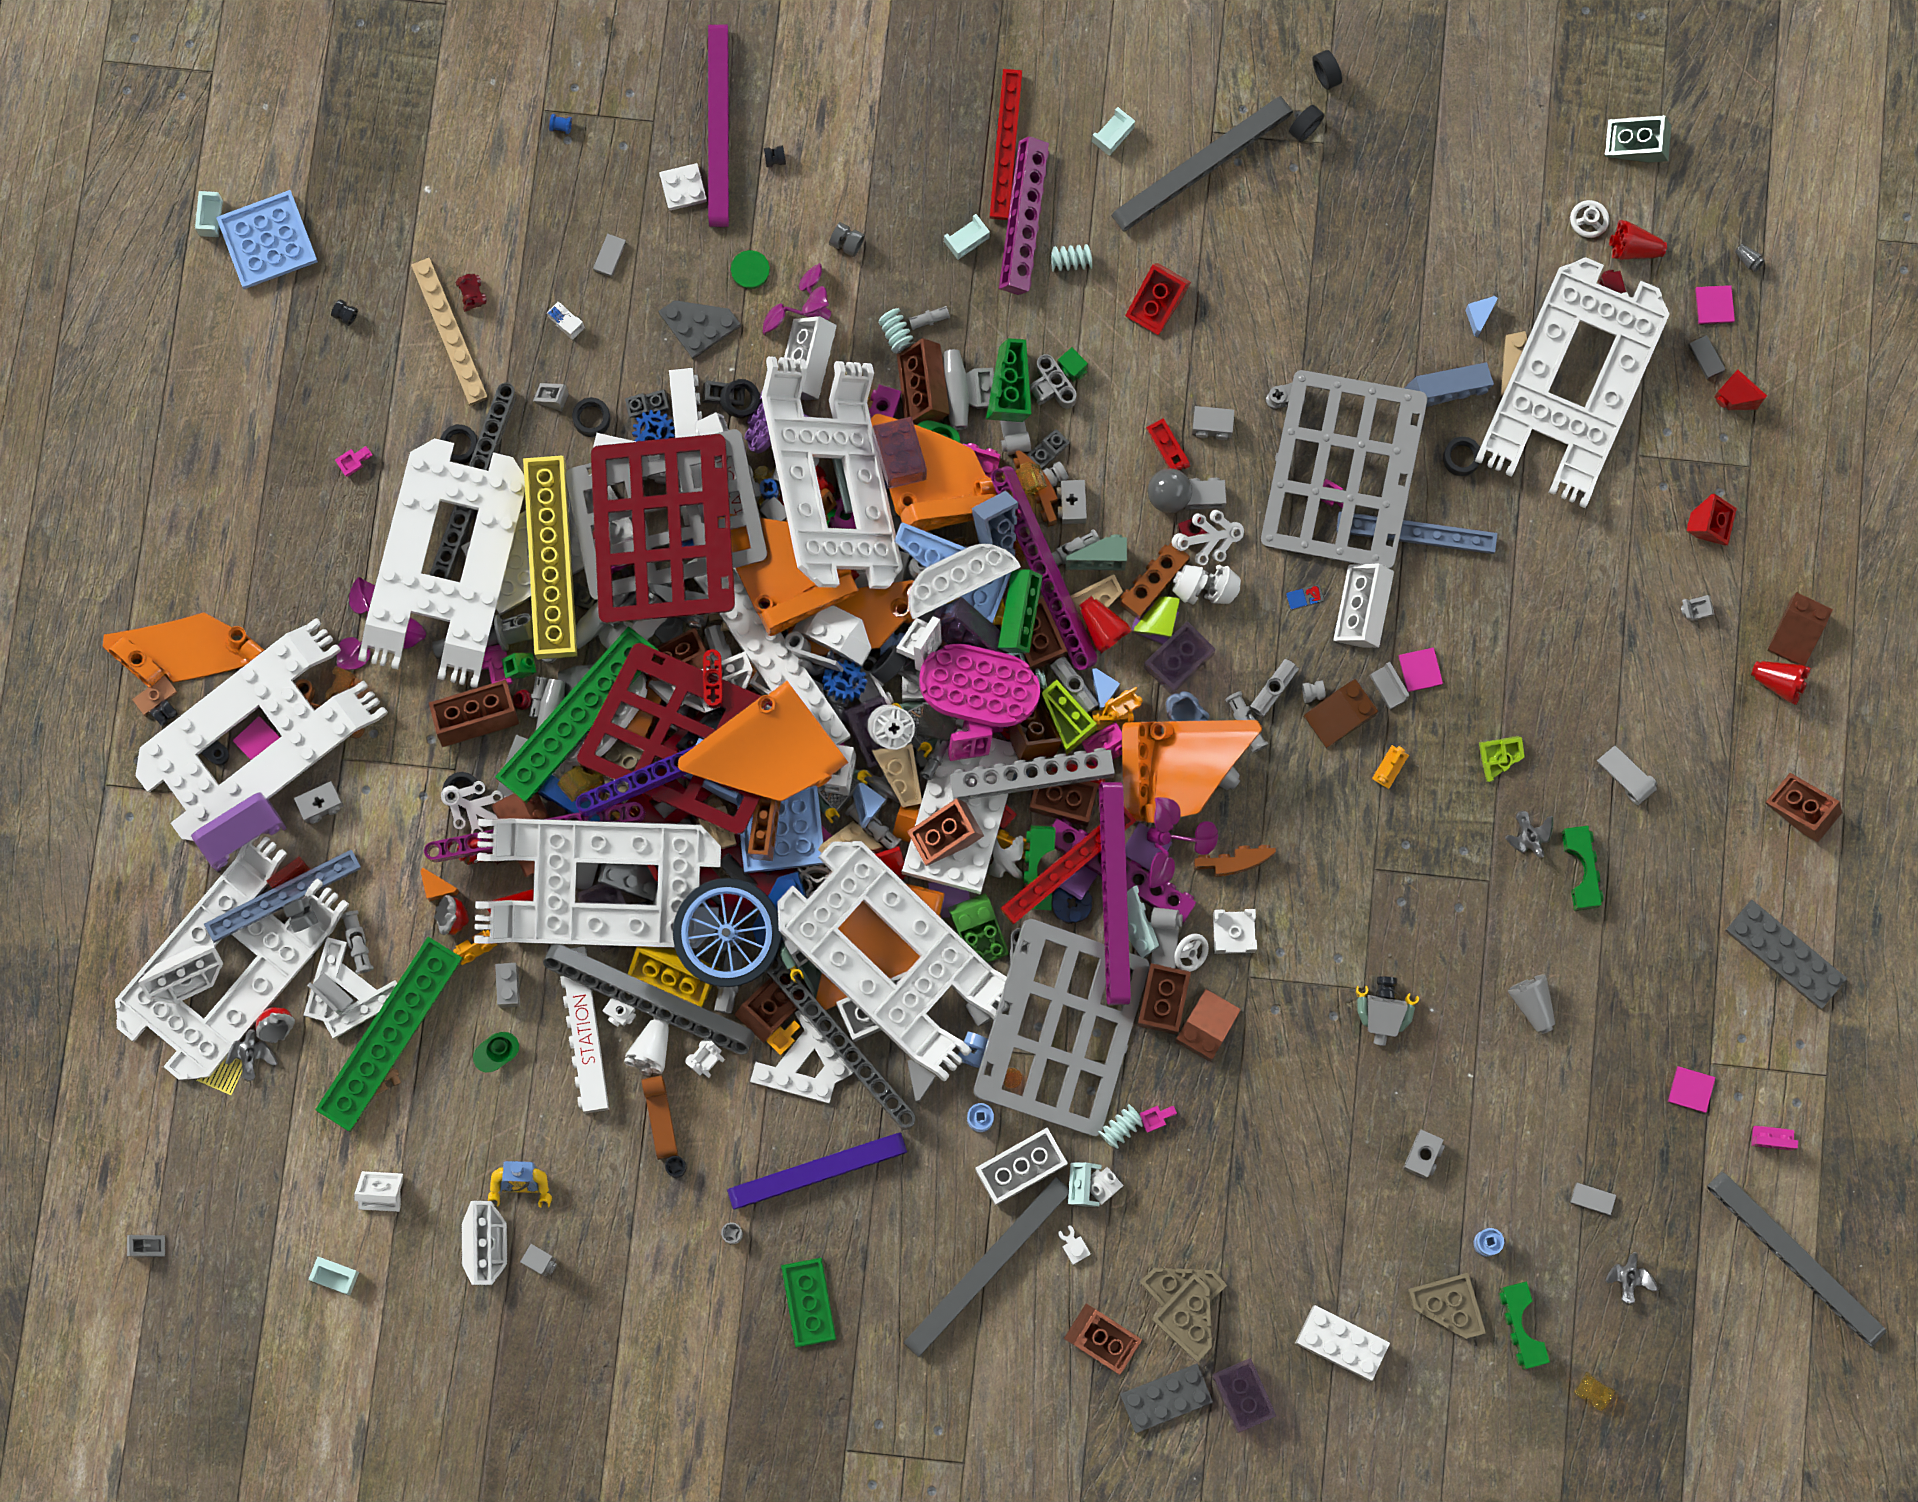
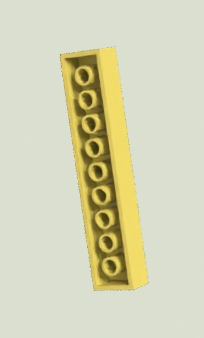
(550, 557)

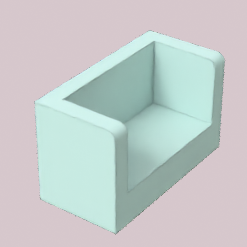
(1114, 132)
(208, 208)
(967, 237)
(1080, 1184)
(333, 1275)

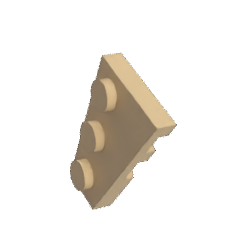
(1513, 349)
(1105, 591)
(901, 773)
(851, 833)

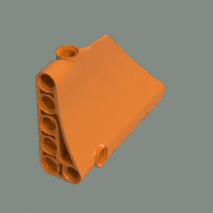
(952, 483)
(781, 583)
(768, 750)
(1181, 763)
(877, 943)

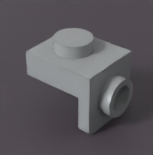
(1697, 608)

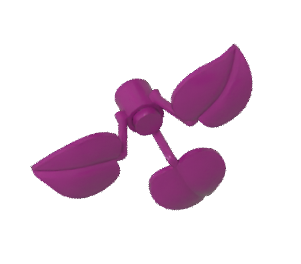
(814, 306)
(359, 601)
(1166, 815)

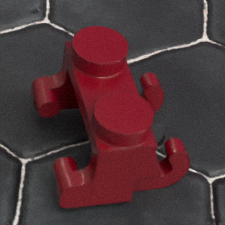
(469, 286)

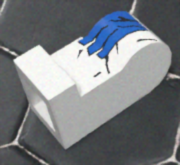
(565, 320)

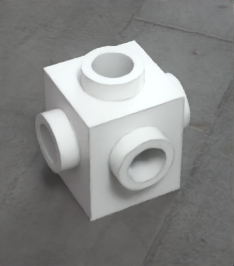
(612, 1009)
(1104, 1185)

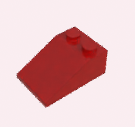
(1157, 298)

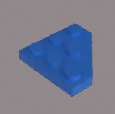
(780, 887)

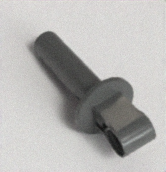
(502, 632)

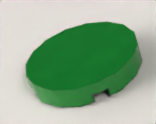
(750, 269)

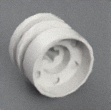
(883, 718)

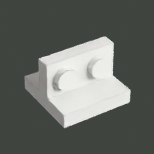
(921, 640)
(379, 1191)

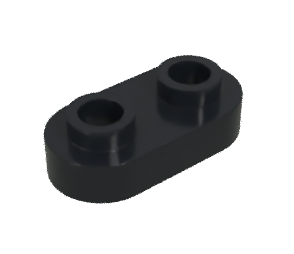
(210, 752)

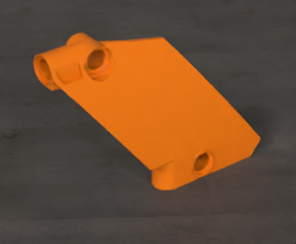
(878, 609)
(182, 649)

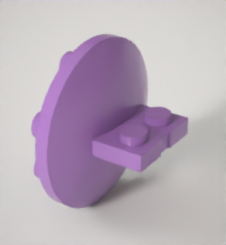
(758, 433)

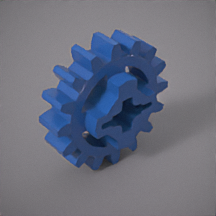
(660, 427)
(844, 687)

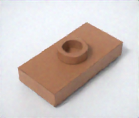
(154, 696)

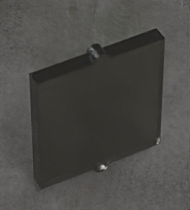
(935, 724)

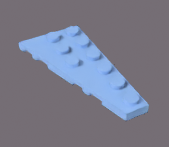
(931, 549)

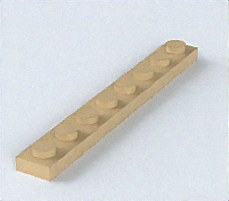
(449, 331)

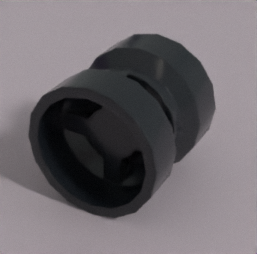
(779, 155)
(344, 312)
(167, 709)
(1386, 987)
(673, 1164)

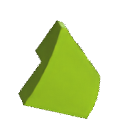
(1159, 618)
(1500, 755)

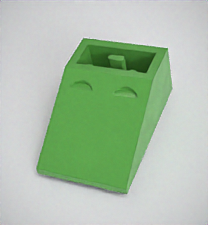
(979, 927)

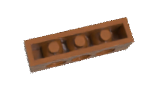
(1138, 606)
(764, 829)

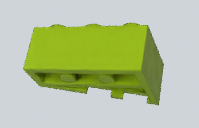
(1067, 716)

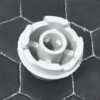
(1189, 583)
(1222, 585)

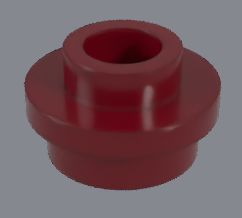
(522, 699)

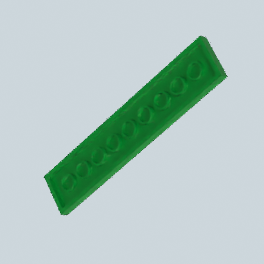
(567, 723)
(389, 1034)

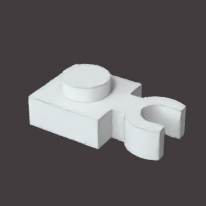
(1075, 1248)

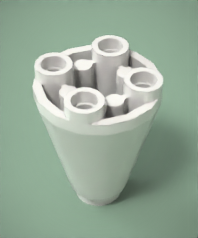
(650, 1048)

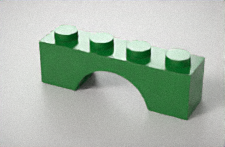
(1041, 842)
(1578, 842)
(1516, 1299)

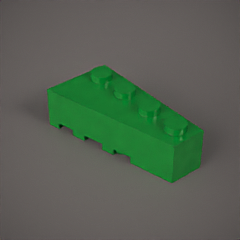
(1010, 384)

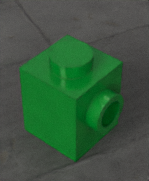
(1073, 365)
(519, 665)

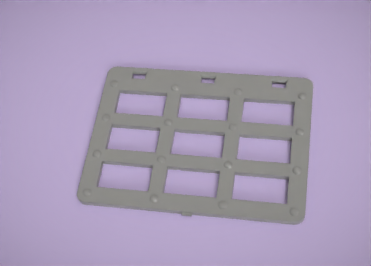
(619, 471)
(1394, 496)
(1005, 1029)

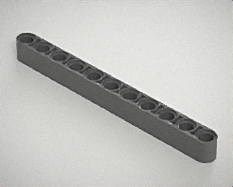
(1202, 163)
(479, 456)
(648, 999)
(843, 1051)
(1796, 1259)
(987, 1267)

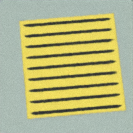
(225, 1076)

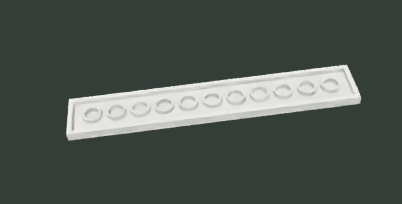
(773, 658)

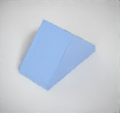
(1479, 312)
(1104, 687)
(867, 803)

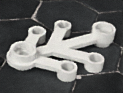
(1211, 537)
(472, 807)

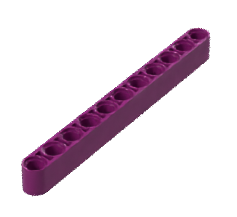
(718, 125)
(1051, 575)
(465, 840)
(1114, 893)

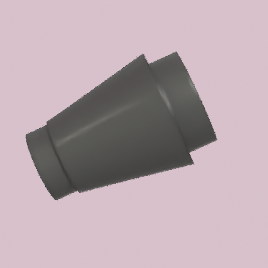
(1749, 257)

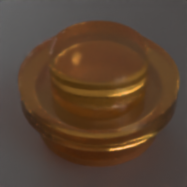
(1012, 1078)

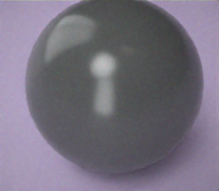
(1169, 490)

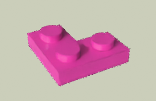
(493, 662)

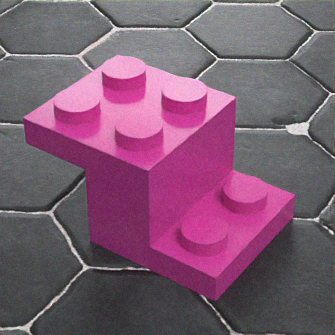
(971, 741)

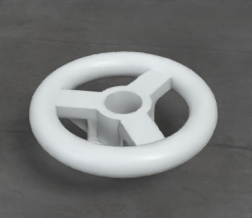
(1591, 211)
(1189, 950)

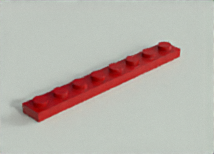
(1005, 144)
(1057, 873)

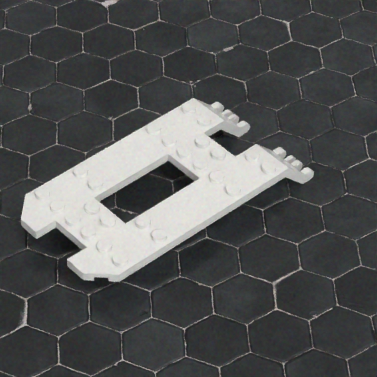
(1585, 430)
(845, 437)
(466, 603)
(263, 684)
(562, 843)
(280, 955)
(942, 963)

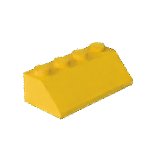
(665, 971)

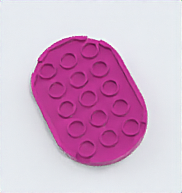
(979, 685)

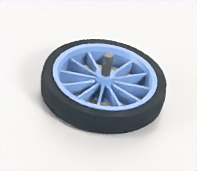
(726, 932)

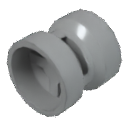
(1056, 474)
(1314, 691)
(730, 1230)

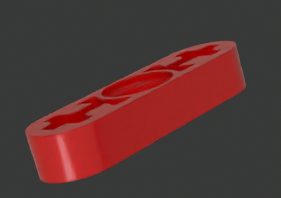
(719, 684)

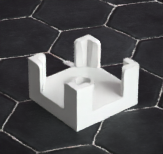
(842, 782)
(1234, 931)

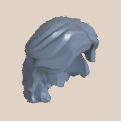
(1185, 708)

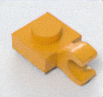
(782, 1039)

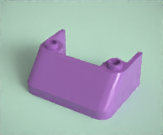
(236, 829)

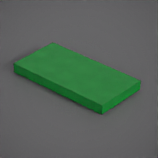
(808, 1302)

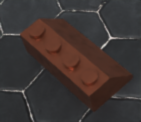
(923, 382)
(473, 713)
(516, 808)

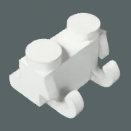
(704, 1058)

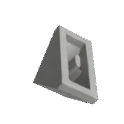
(552, 395)
(920, 1079)
(145, 1246)

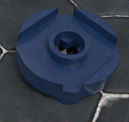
(1072, 914)

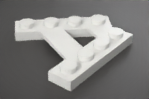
(369, 998)
(784, 1075)

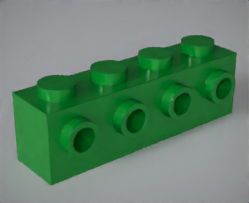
(1020, 611)

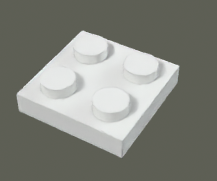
(683, 187)

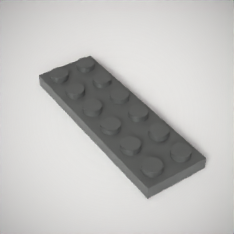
(1786, 954)

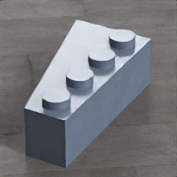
(1453, 383)
(996, 521)

